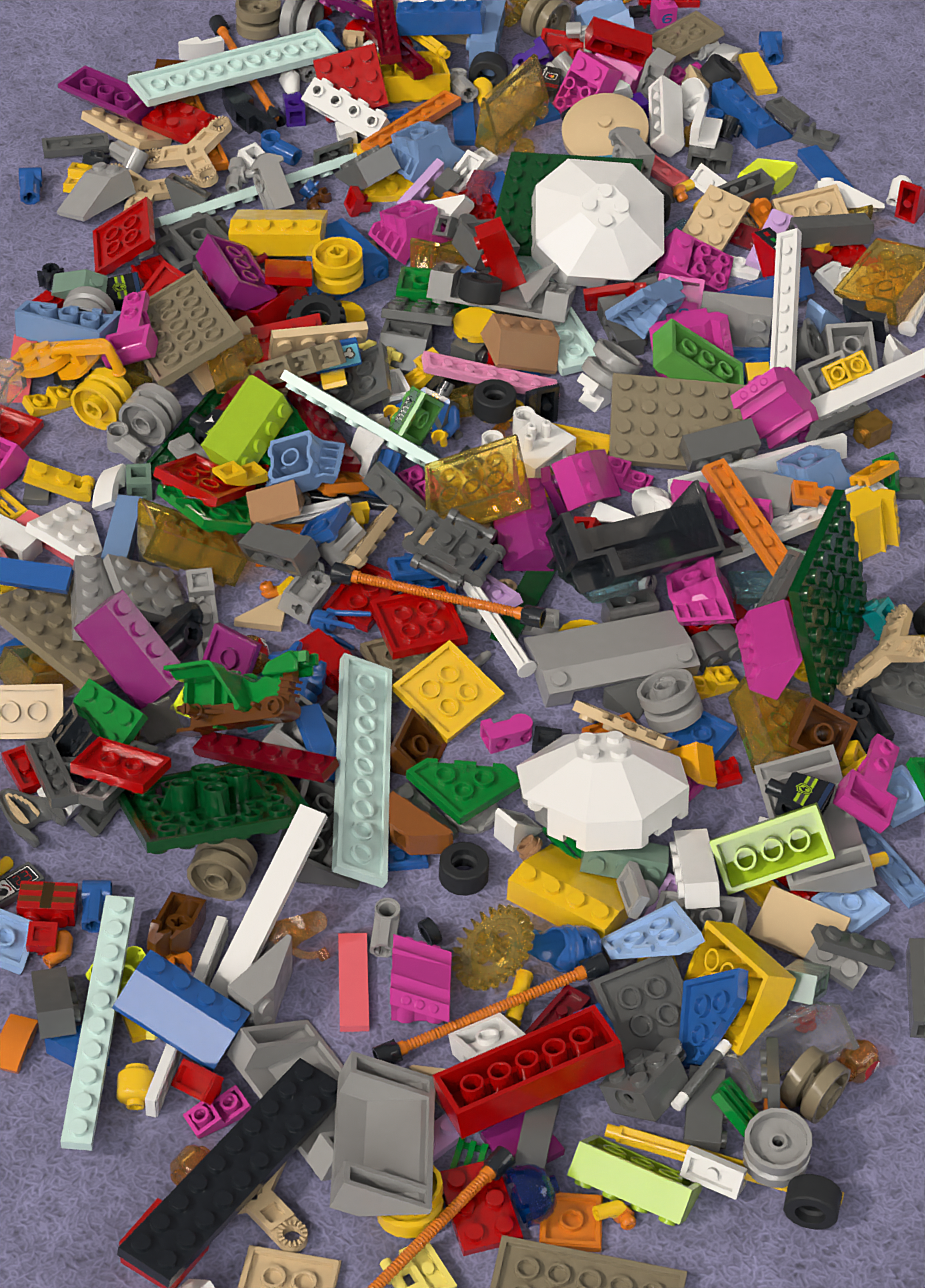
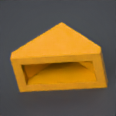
(698, 762)

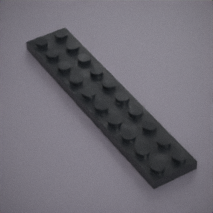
(231, 1174)

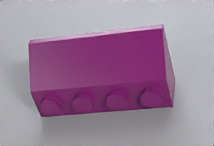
(106, 93)
(234, 273)
(525, 534)
(129, 649)

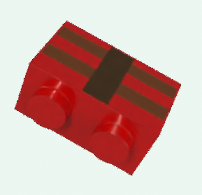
(49, 902)

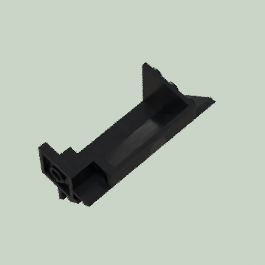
(639, 544)

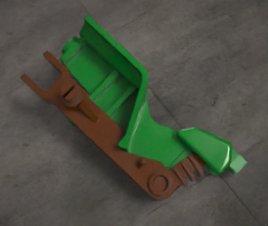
(230, 701)

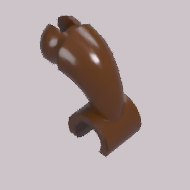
(322, 196)

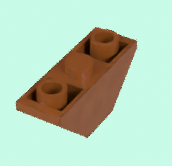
(415, 829)

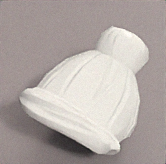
(692, 92)
(650, 500)

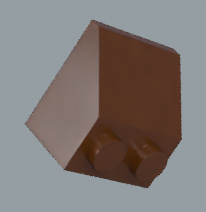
(819, 726)

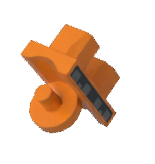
(759, 212)

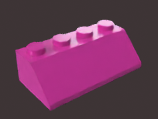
(769, 648)

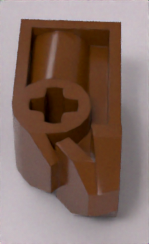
(177, 924)

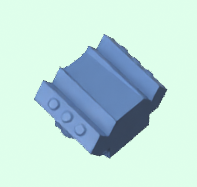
(605, 9)
(420, 146)
(648, 306)
(304, 460)
(815, 465)

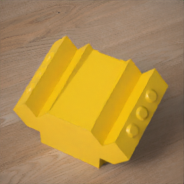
(874, 520)

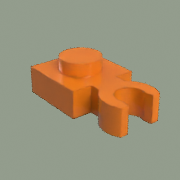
(808, 494)

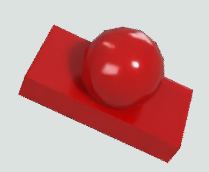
(197, 1082)

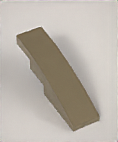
(302, 361)

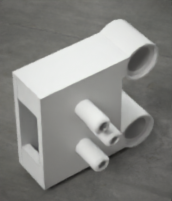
(539, 440)

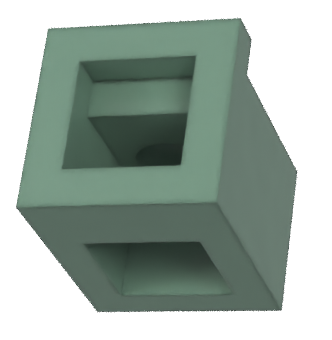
(139, 480)

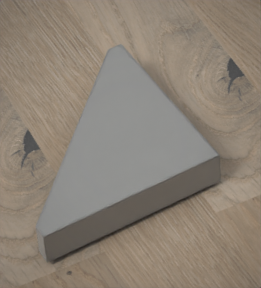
(536, 283)

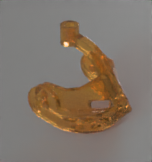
(301, 928)

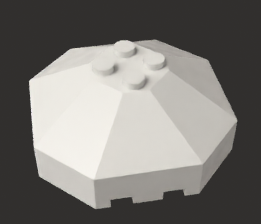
(597, 222)
(605, 789)

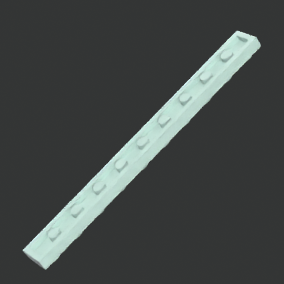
(248, 194)
(97, 1024)

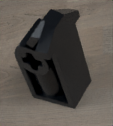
(182, 629)
(869, 716)

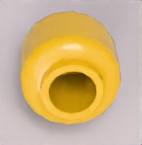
(133, 1085)

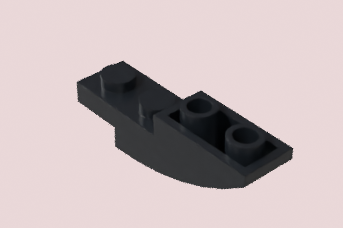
(244, 113)

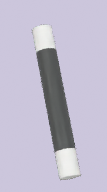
(701, 1074)

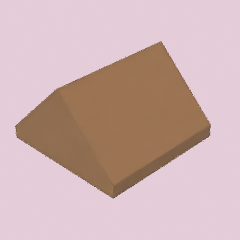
(275, 502)

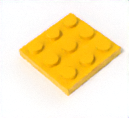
(448, 691)

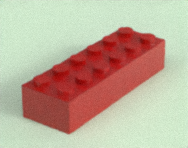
(528, 1071)

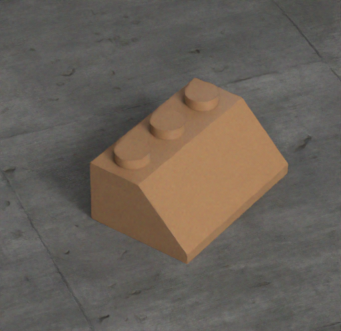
(522, 343)

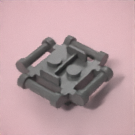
(187, 238)
(454, 549)

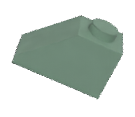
(67, 281)

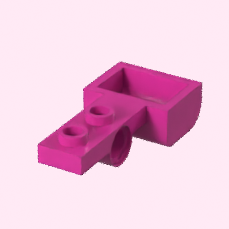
(134, 336)
(716, 505)
(865, 791)

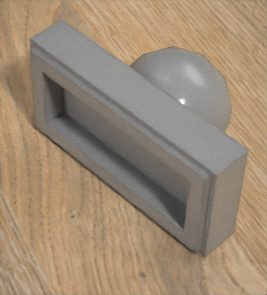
(635, 890)

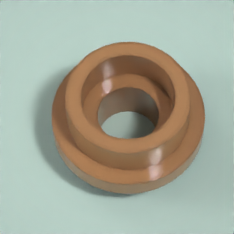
(529, 846)

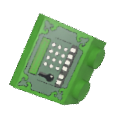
(415, 416)

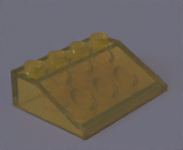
(512, 107)
(887, 279)
(479, 482)
(181, 544)
(764, 722)

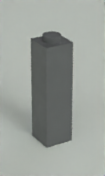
(833, 229)
(916, 986)

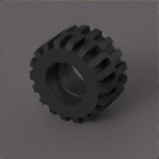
(328, 307)

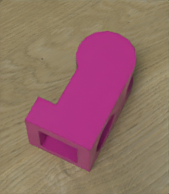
(506, 733)

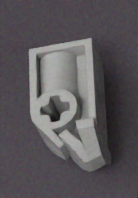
(629, 144)
(271, 182)
(305, 593)

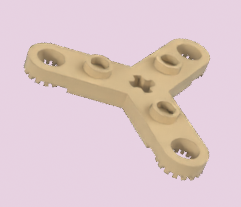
(194, 153)
(155, 189)
(893, 647)
(276, 1217)

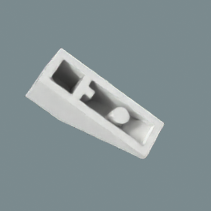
(851, 196)

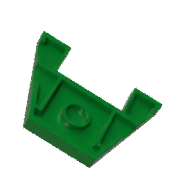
(229, 517)

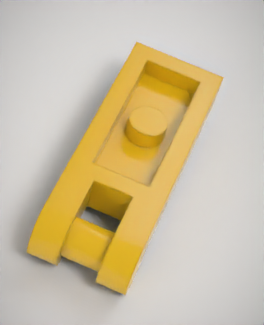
(59, 481)

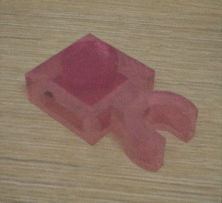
(479, 184)

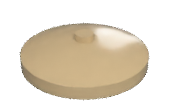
(590, 120)

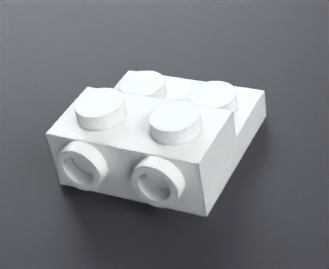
(482, 1036)

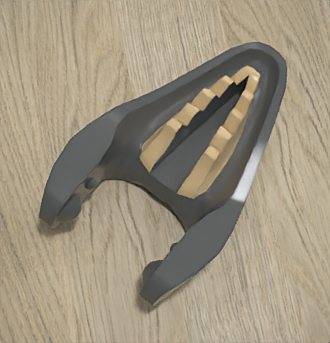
(27, 811)

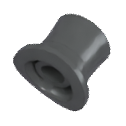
(809, 342)

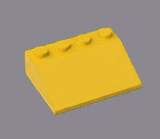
(403, 88)
(278, 231)
(558, 892)
(768, 982)

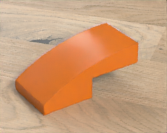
(15, 1040)

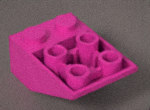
(585, 78)
(695, 259)

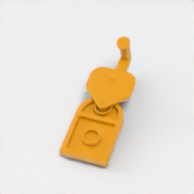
(68, 358)

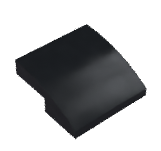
(857, 312)
(73, 732)

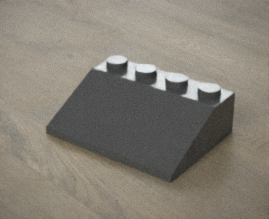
(319, 862)

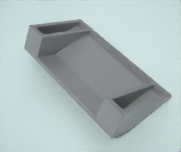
(550, 305)
(608, 654)
(852, 865)
(267, 1053)
(382, 1139)

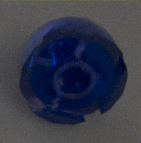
(532, 1192)

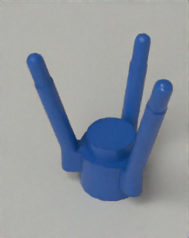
(328, 622)

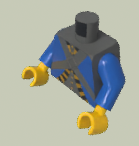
(448, 419)

